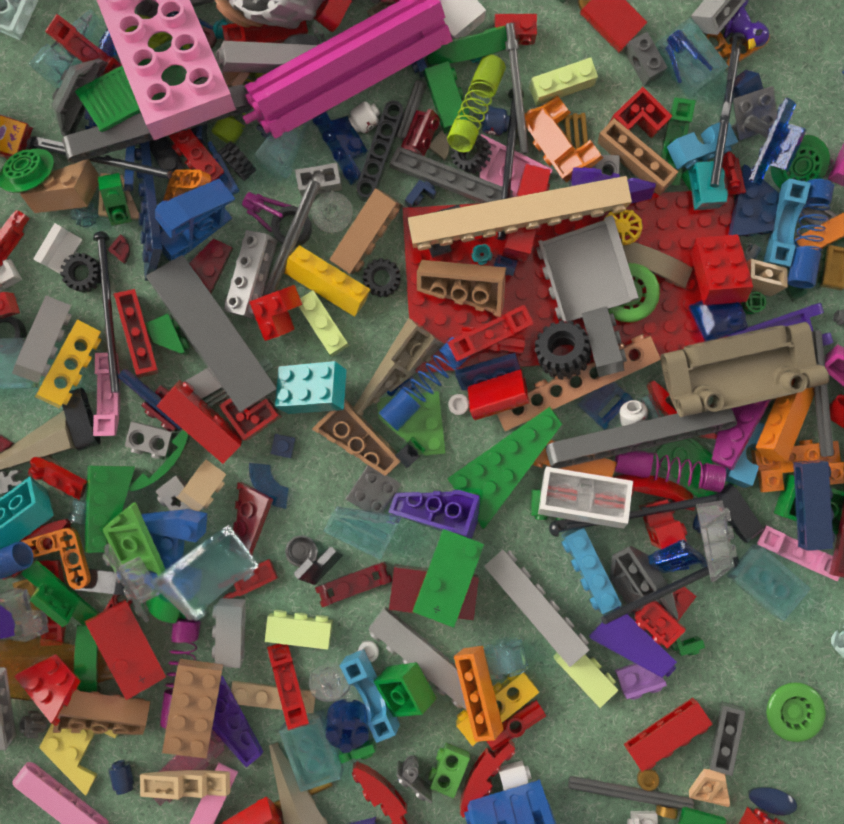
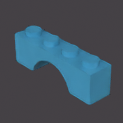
(781, 239)
(361, 675)

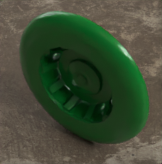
(805, 165)
(26, 170)

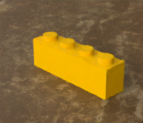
(326, 280)

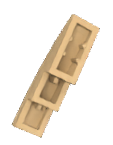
(184, 783)

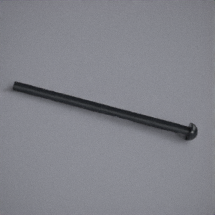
(736, 40)
(57, 147)
(507, 175)
(101, 237)
(567, 525)
(658, 593)

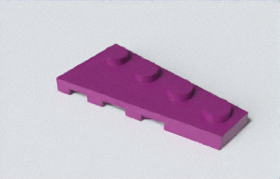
(732, 442)

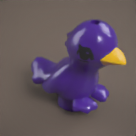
(755, 33)

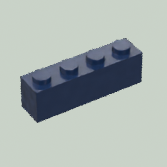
(813, 505)

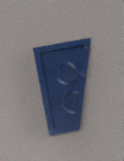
(487, 370)

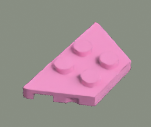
(495, 168)

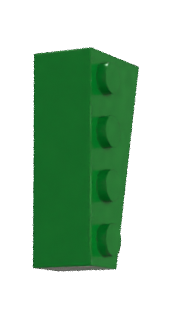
(104, 501)

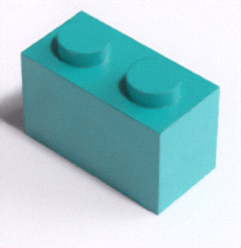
(703, 194)

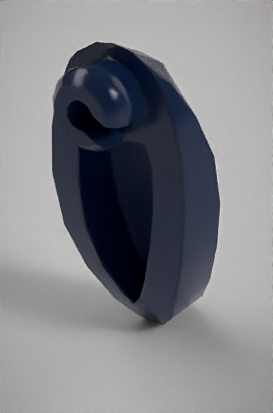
(773, 800)

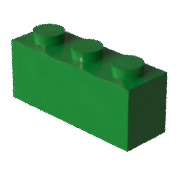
(445, 94)

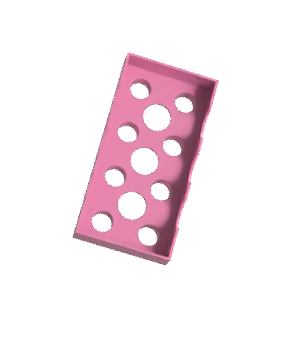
(187, 102)

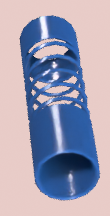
(805, 259)
(403, 405)
(15, 558)

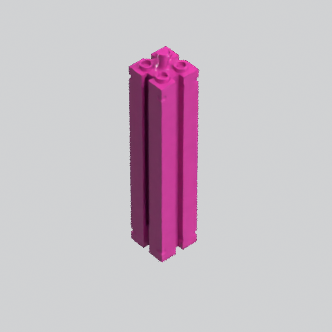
(346, 65)

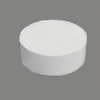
(458, 404)
(371, 649)

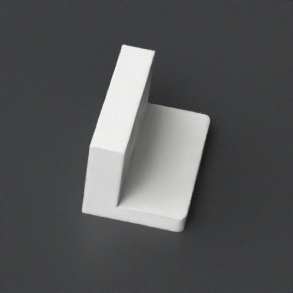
(57, 247)

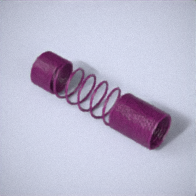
(640, 464)
(183, 632)

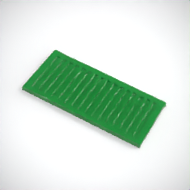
(112, 98)

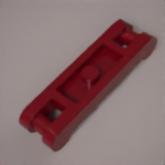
(353, 584)

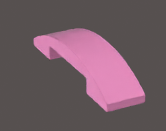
(107, 403)
(788, 548)

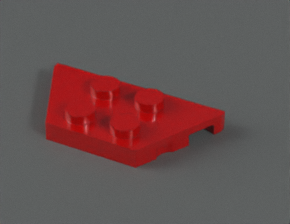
(49, 686)

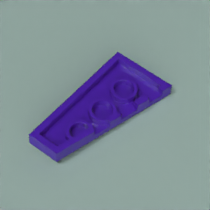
(233, 727)

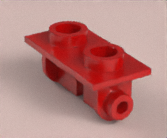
(733, 176)

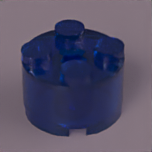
(347, 725)

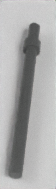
(512, 47)

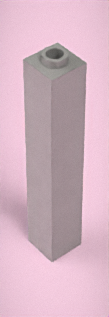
(257, 56)

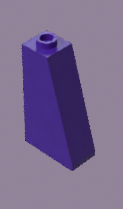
(634, 644)

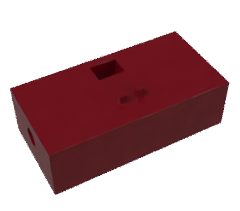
(407, 585)

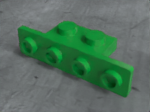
(56, 597)

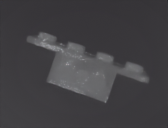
(135, 580)

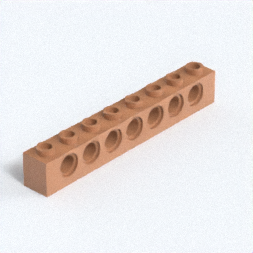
(646, 355)

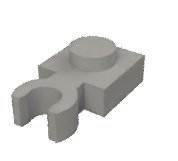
(7, 481)

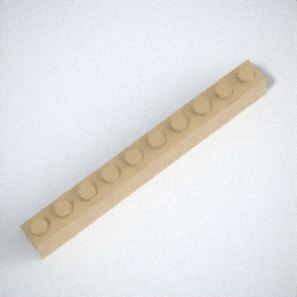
(519, 212)

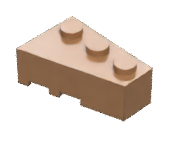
(64, 189)

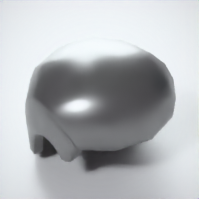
(300, 549)

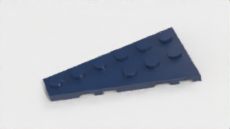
(150, 233)

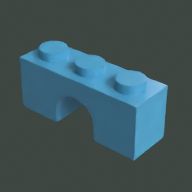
(688, 150)
(745, 471)

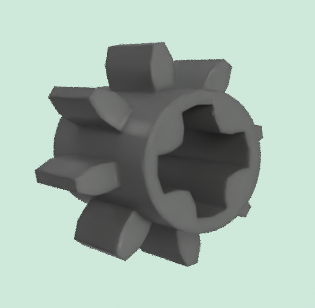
(32, 724)

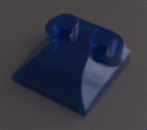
(718, 319)

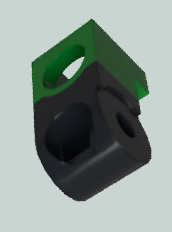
(410, 452)

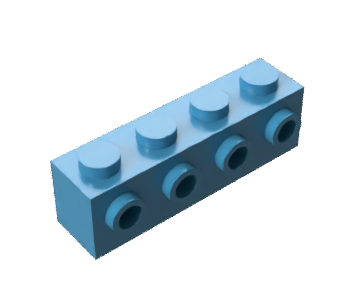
(593, 574)

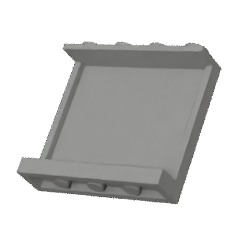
(587, 270)

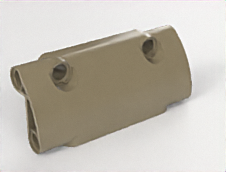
(742, 369)

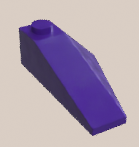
(639, 189)
(439, 510)

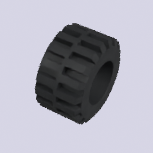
(559, 335)

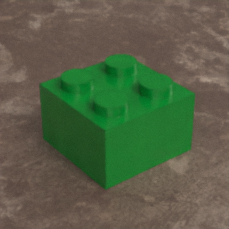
(405, 690)

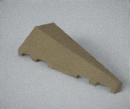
(407, 352)
(45, 441)
(295, 805)

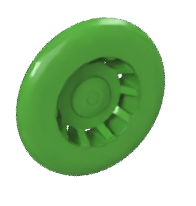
(651, 296)
(795, 712)

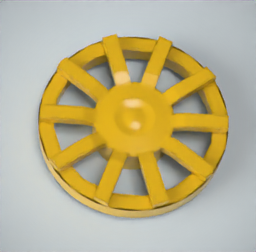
(624, 226)

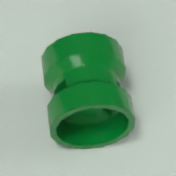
(750, 307)

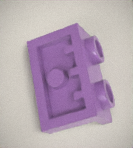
(637, 680)

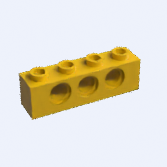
(80, 333)
(509, 704)

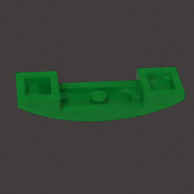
(470, 46)
(678, 126)
(146, 478)
(86, 660)

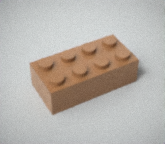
(192, 708)

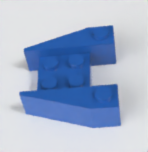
(192, 217)
(171, 530)

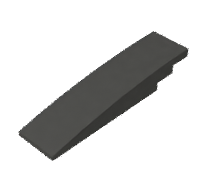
(211, 333)

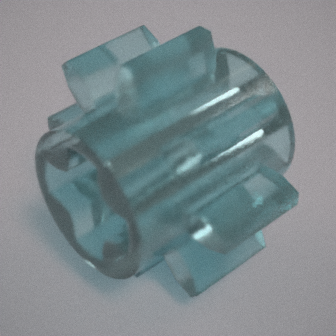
(85, 216)

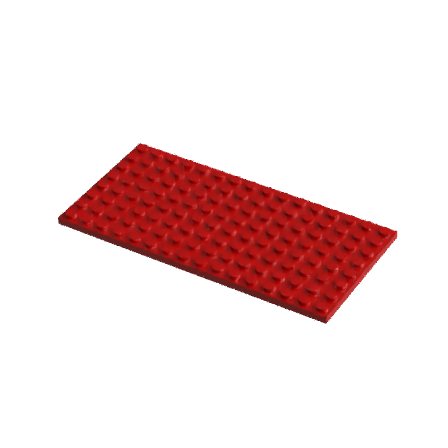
(667, 226)

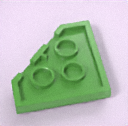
(423, 425)

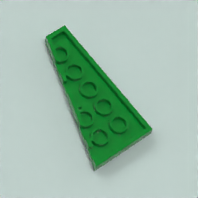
(502, 466)

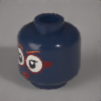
(495, 121)

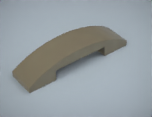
(658, 263)

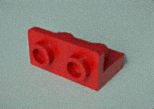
(659, 623)

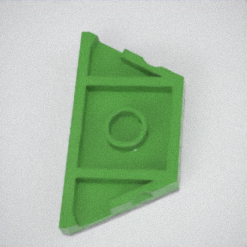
(131, 539)

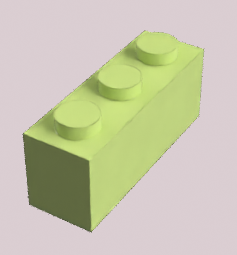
(563, 81)
(322, 324)
(298, 630)
(590, 678)

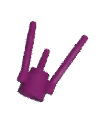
(255, 203)

